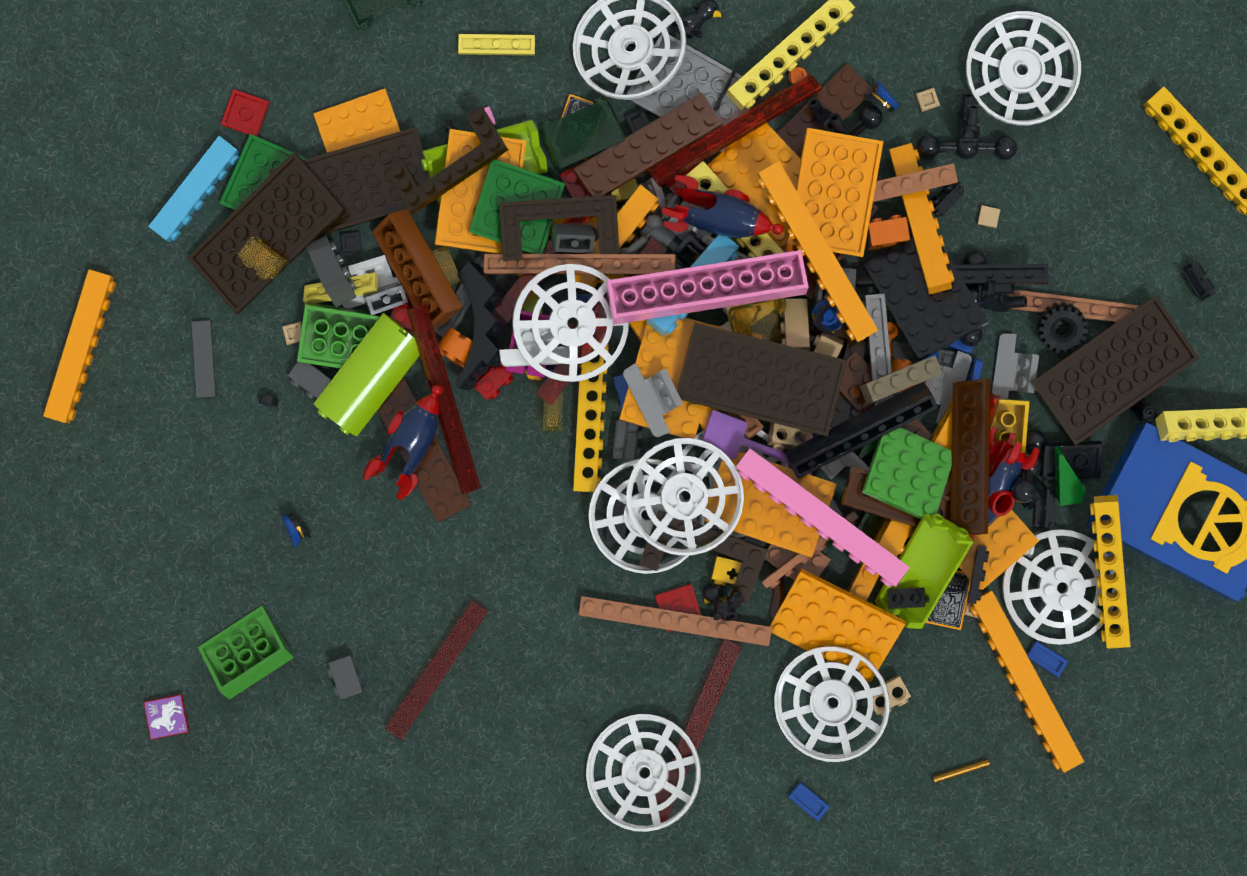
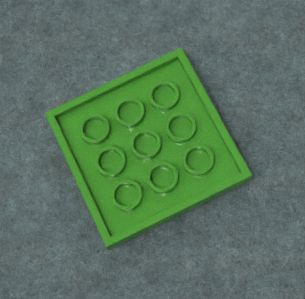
(908, 473)

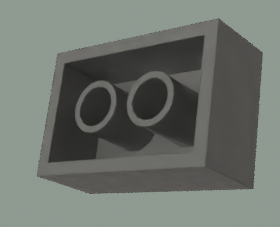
(331, 272)

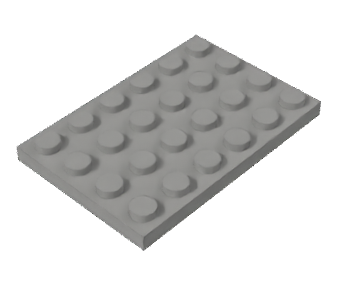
(694, 76)

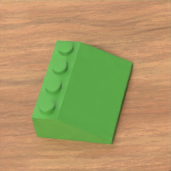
(332, 333)
(245, 652)

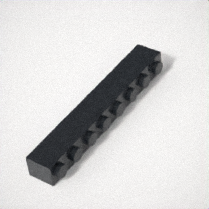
(861, 430)

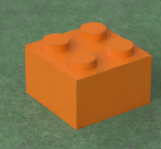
(887, 233)

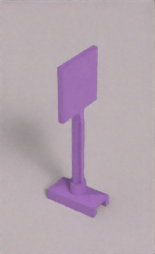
(728, 436)

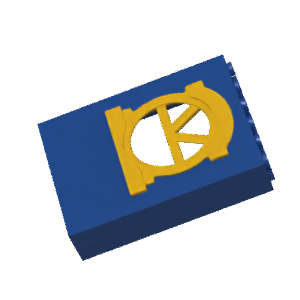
(1152, 485)

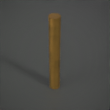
(961, 770)

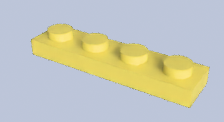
(496, 44)
(364, 283)

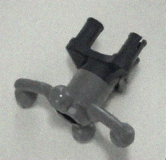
(665, 236)

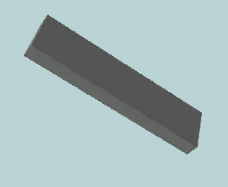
(203, 359)

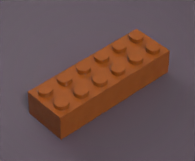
(416, 266)

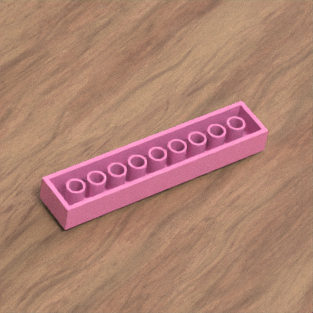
(707, 287)
(823, 518)

